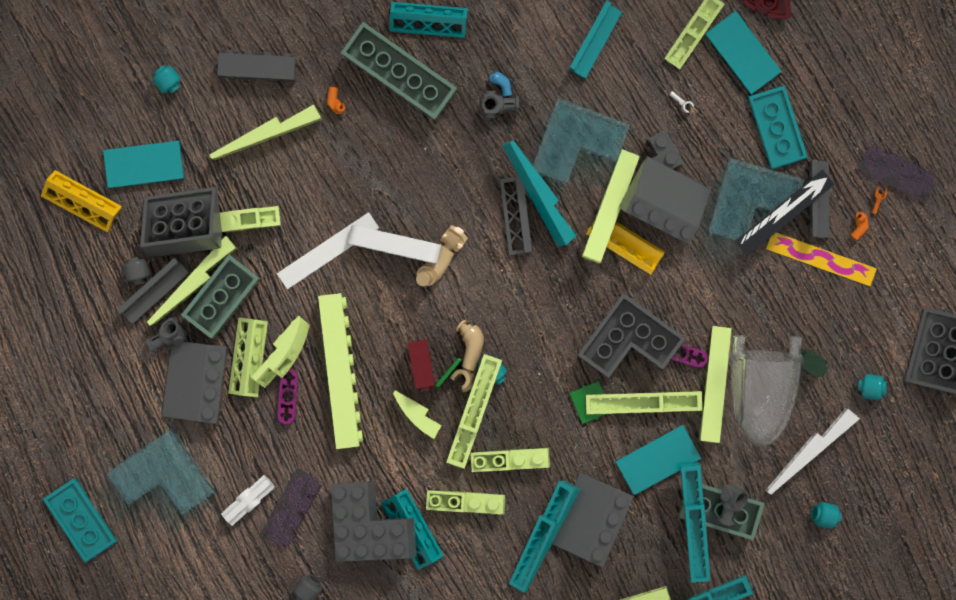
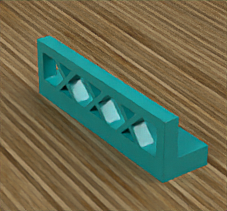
(428, 15)
(595, 40)
(425, 542)

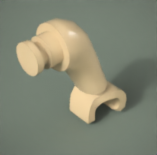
(453, 240)
(474, 343)

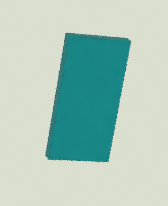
(743, 52)
(777, 127)
(143, 164)
(657, 459)
(79, 520)

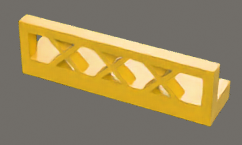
(81, 197)
(633, 248)

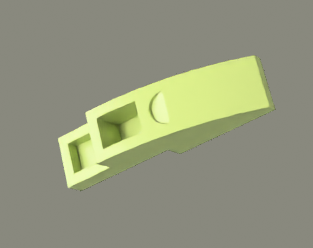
(250, 219)
(288, 348)
(510, 459)
(465, 502)

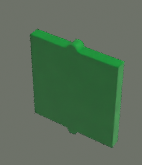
(448, 373)
(579, 400)

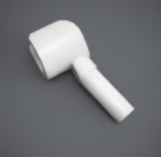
(681, 102)

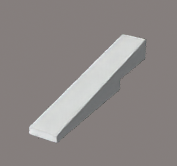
(813, 447)

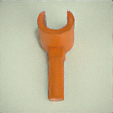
(879, 197)

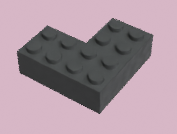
(630, 327)
(360, 533)

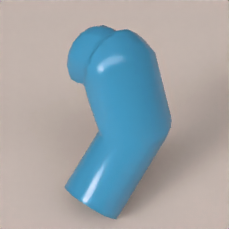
(503, 81)

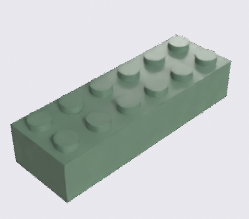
(399, 71)

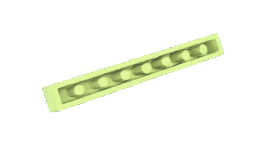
(339, 371)

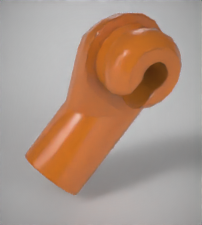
(332, 101)
(861, 226)

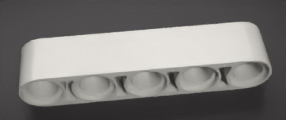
(394, 244)

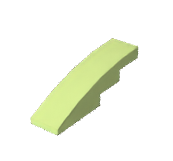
(693, 32)

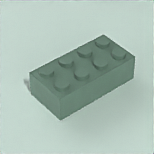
(221, 297)
(745, 520)

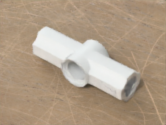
(248, 500)

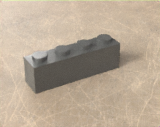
(257, 66)

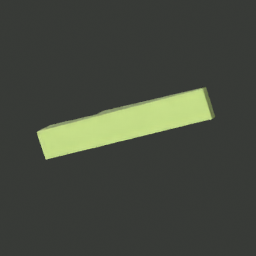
(269, 131)
(609, 206)
(195, 281)
(715, 384)
(644, 402)
(474, 411)

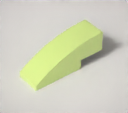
(416, 413)

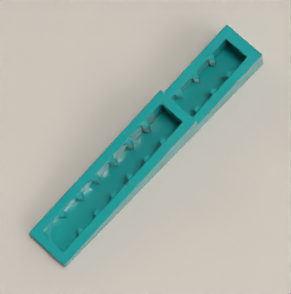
(540, 195)
(695, 522)
(544, 535)
(730, 590)

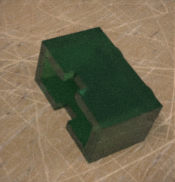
(813, 364)

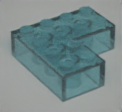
(573, 130)
(744, 190)
(163, 463)

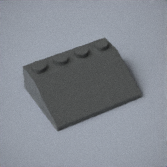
(666, 200)
(181, 223)
(934, 352)
(195, 382)
(593, 520)

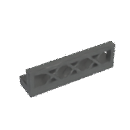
(819, 209)
(523, 216)
(153, 290)

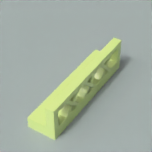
(251, 357)

